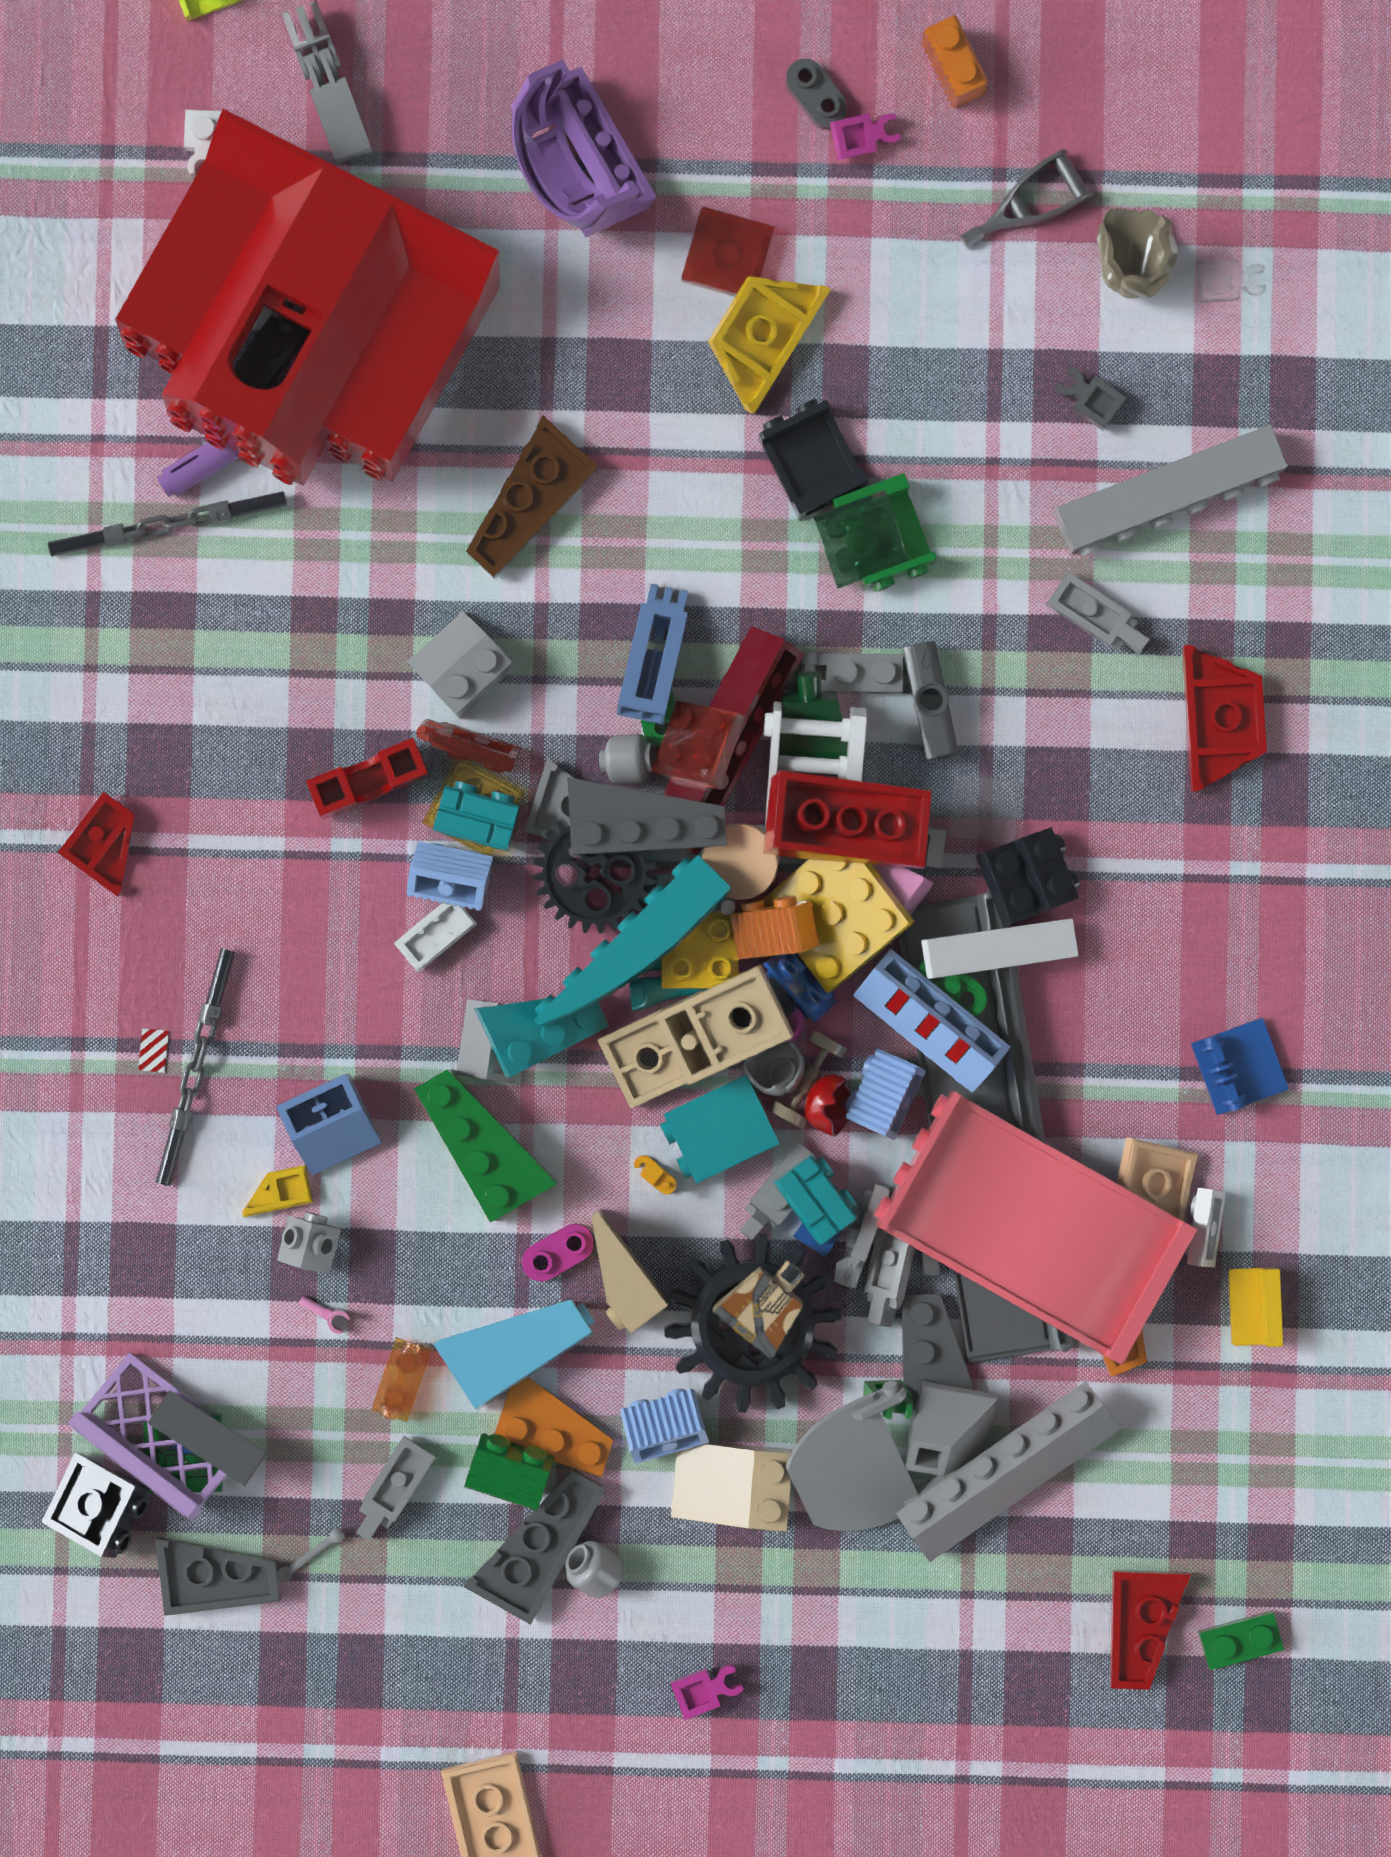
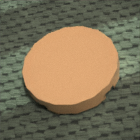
(743, 861)

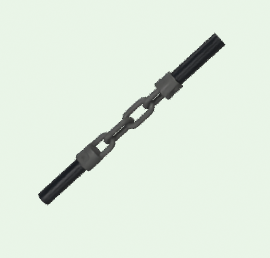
(117, 534)
(181, 1117)

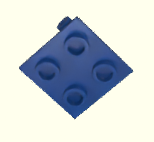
(801, 985)
(1239, 1066)

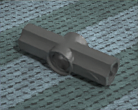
(924, 676)

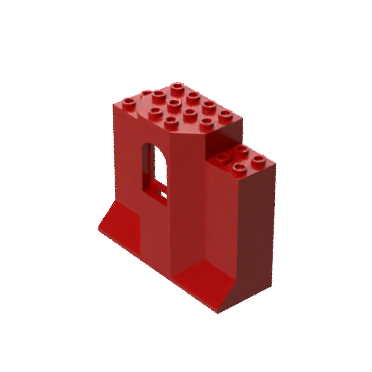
(381, 289)

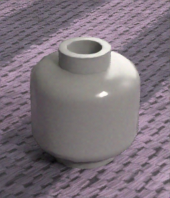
(628, 759)
(594, 1569)

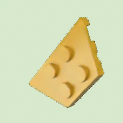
(762, 333)

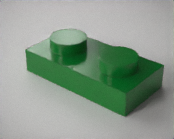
(1240, 1640)

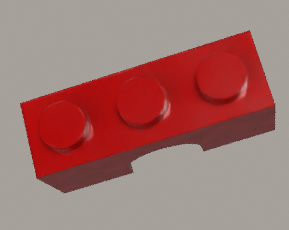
(368, 780)

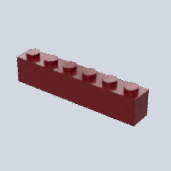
(749, 688)

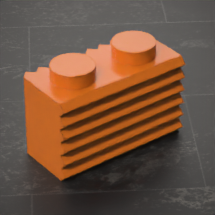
(954, 61)
(774, 928)

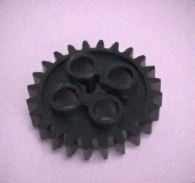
(574, 897)

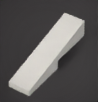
(999, 948)

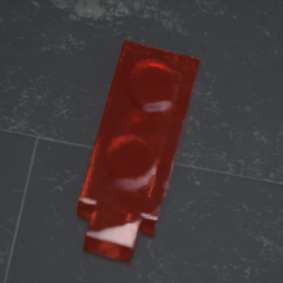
(467, 744)

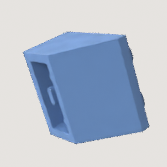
(329, 1124)

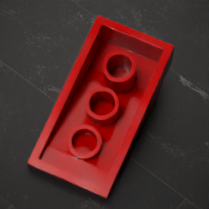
(846, 820)

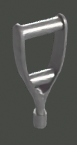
(1020, 210)

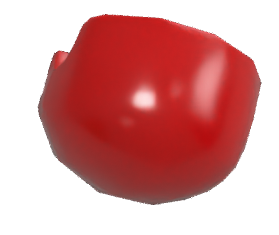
(824, 1104)

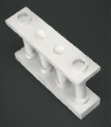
(850, 731)

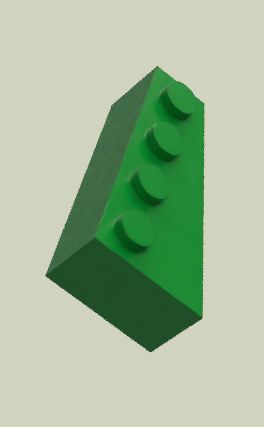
(485, 1151)

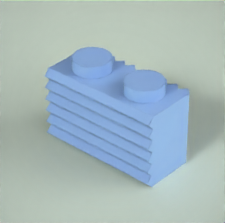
(449, 875)
(884, 1093)
(664, 1425)

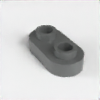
(814, 93)

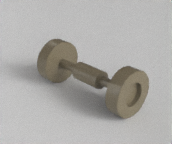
(811, 1076)

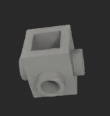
(309, 1243)

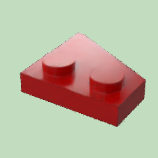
(102, 843)

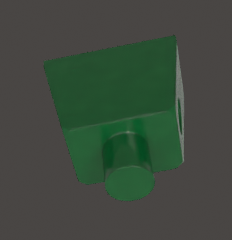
(811, 704)

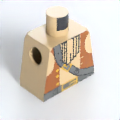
(763, 1307)

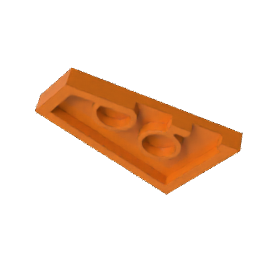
(542, 1420)

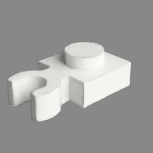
(198, 135)

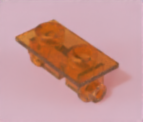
(401, 1380)

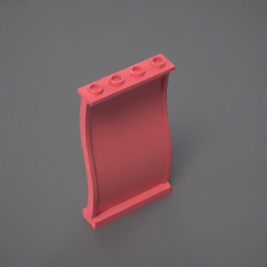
(1034, 1226)

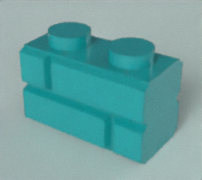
(477, 817)
(816, 1198)

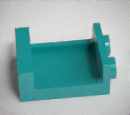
(719, 1130)

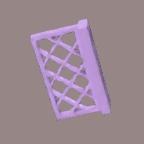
(129, 1455)

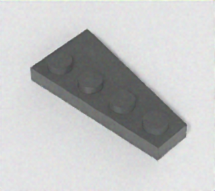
(632, 820)

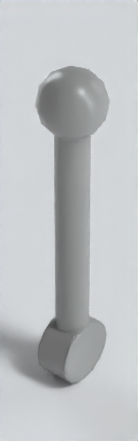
(285, 1572)

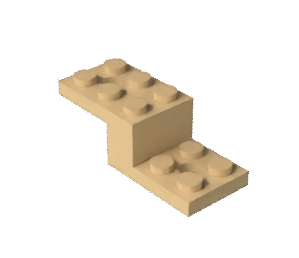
(696, 1037)

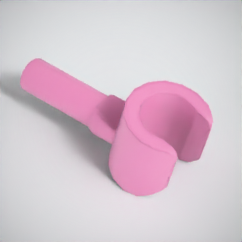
(324, 1313)

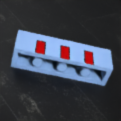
(931, 1021)

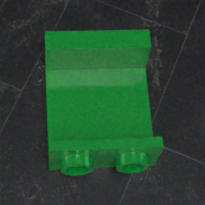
(910, 530)

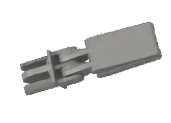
(332, 99)

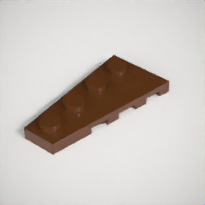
(537, 489)

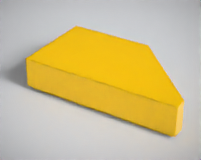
(280, 1191)

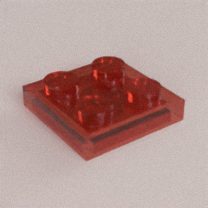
(726, 251)
(698, 744)

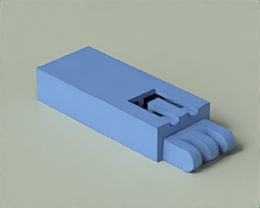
(648, 671)

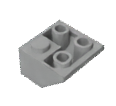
(948, 1428)

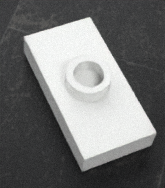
(435, 935)

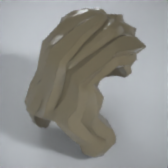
(1136, 251)

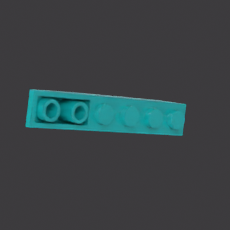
(643, 939)

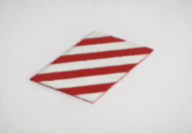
(153, 1050)

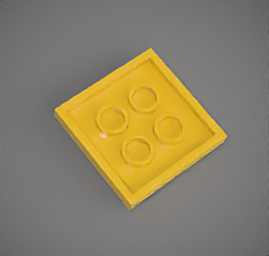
(852, 915)

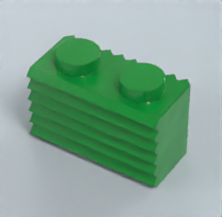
(509, 1471)

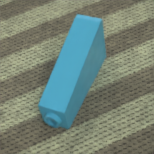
(508, 1351)

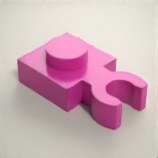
(858, 135)
(699, 1692)

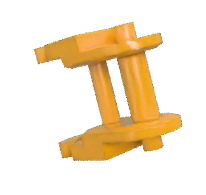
(656, 1175)

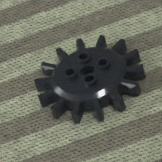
(727, 1350)

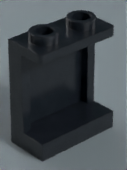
(811, 458)

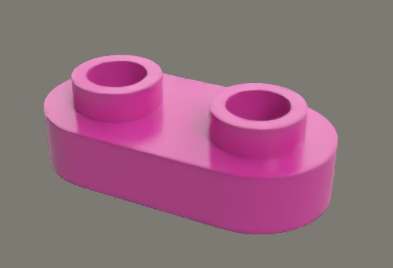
(557, 1252)

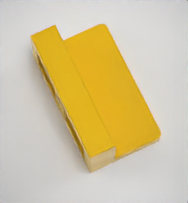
(1255, 1306)

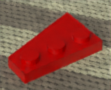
(1140, 1622)

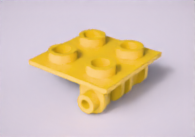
(703, 957)

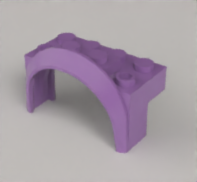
(572, 105)

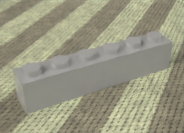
(1170, 490)
(1007, 1471)

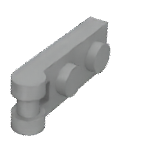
(857, 672)

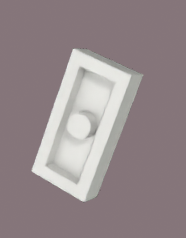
(1207, 1215)

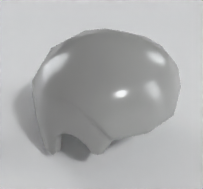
(776, 1069)

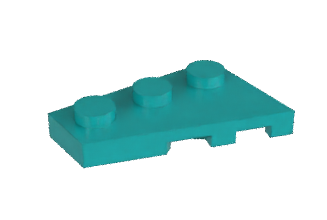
(523, 1043)

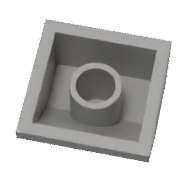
(461, 664)

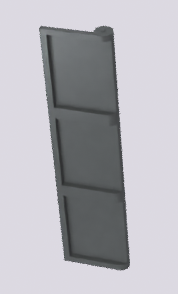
(989, 1322)

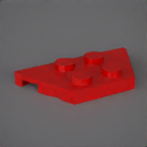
(1221, 716)

